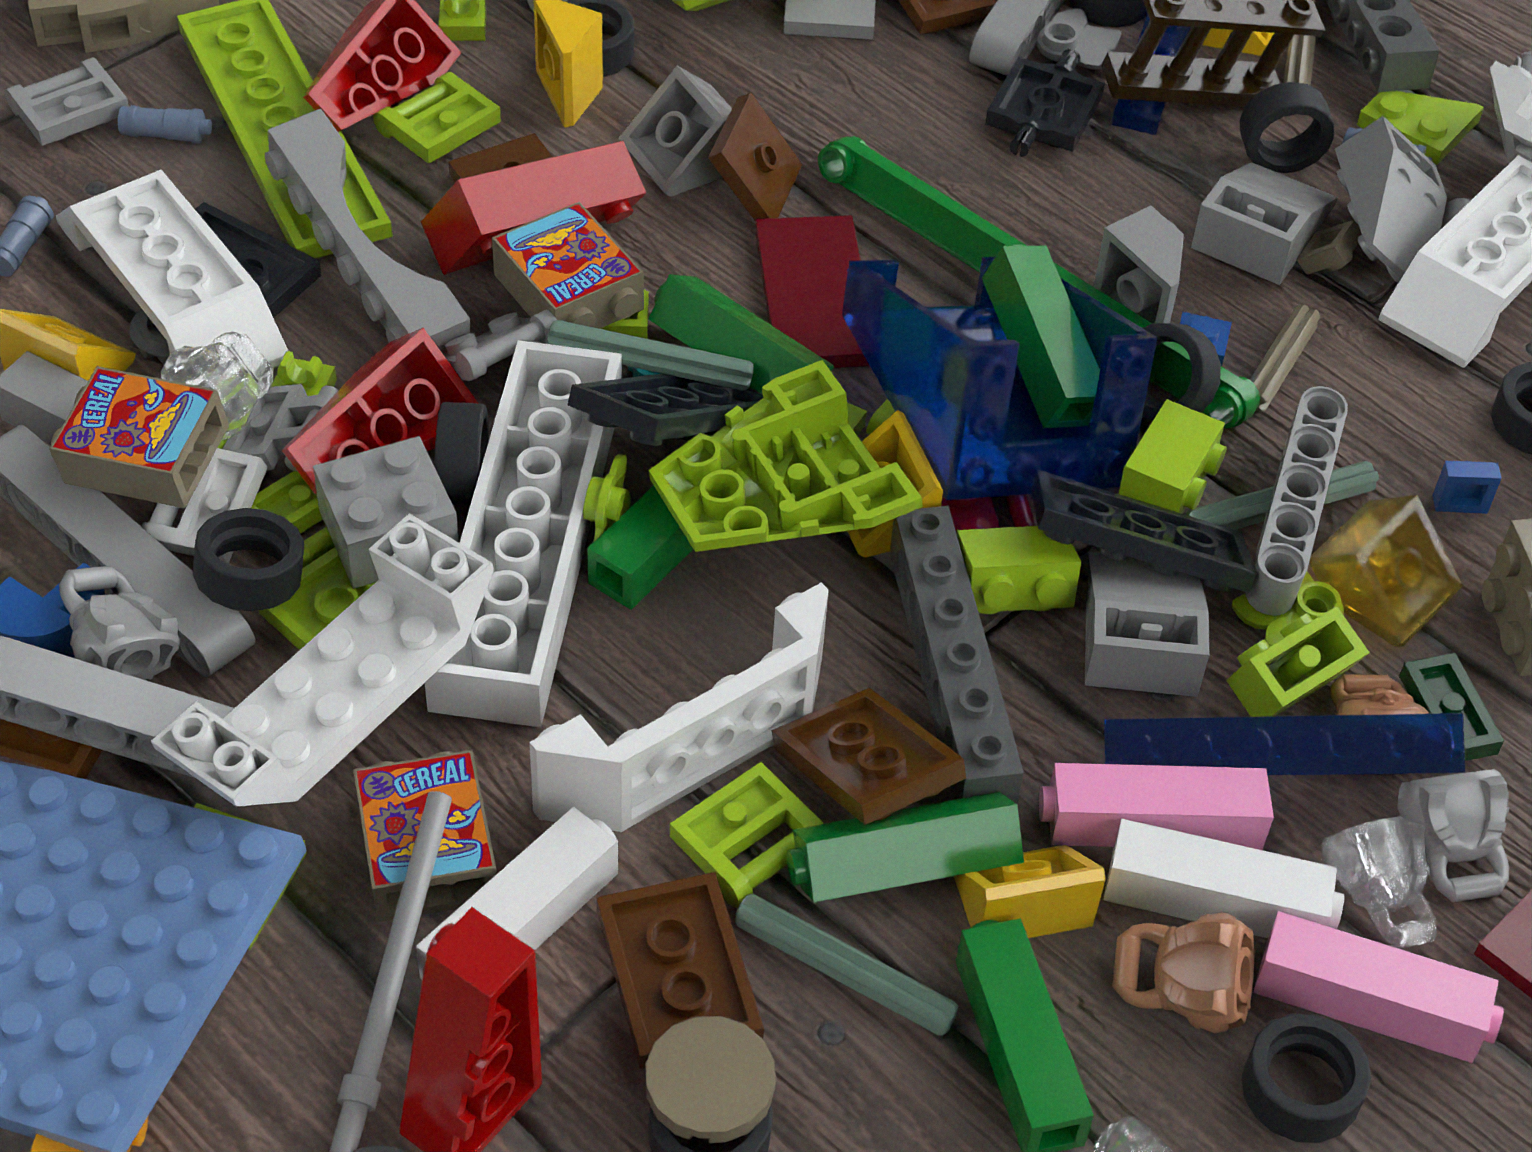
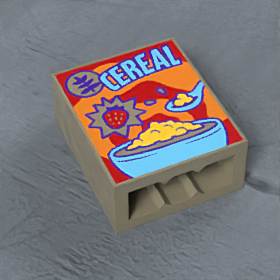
(569, 268)
(139, 436)
(390, 811)

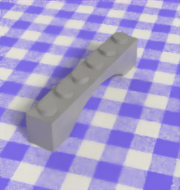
(313, 166)

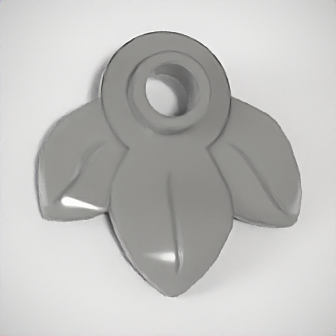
(1071, 32)

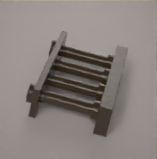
(1205, 80)

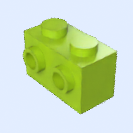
(1174, 459)
(1019, 569)
(1296, 665)

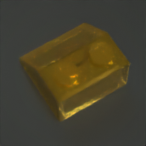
(1388, 568)

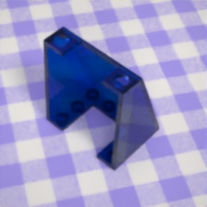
(968, 398)

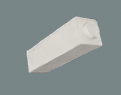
(1202, 875)
(544, 881)

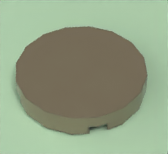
(710, 1079)

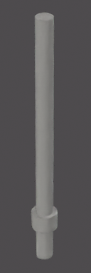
(360, 1088)

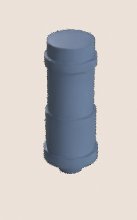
(164, 123)
(22, 231)

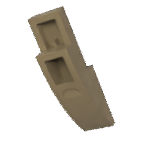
(107, 22)

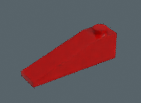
(380, 61)
(381, 404)

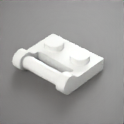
(227, 484)

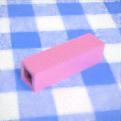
(1209, 802)
(1378, 987)

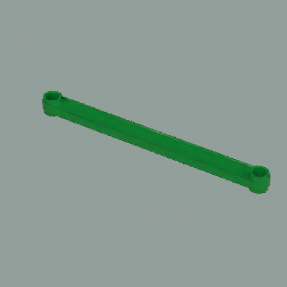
(972, 237)

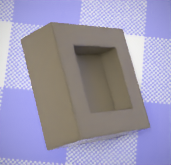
(1330, 248)

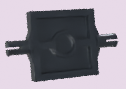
(1045, 103)

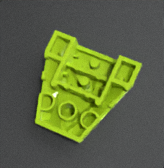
(781, 470)

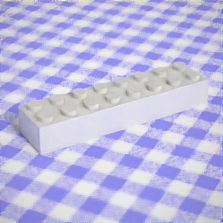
(532, 531)

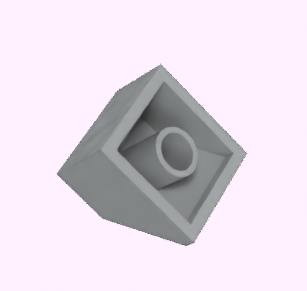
(678, 132)
(1141, 264)

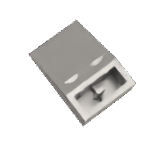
(1392, 194)
(1260, 220)
(1144, 628)

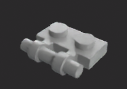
(274, 422)

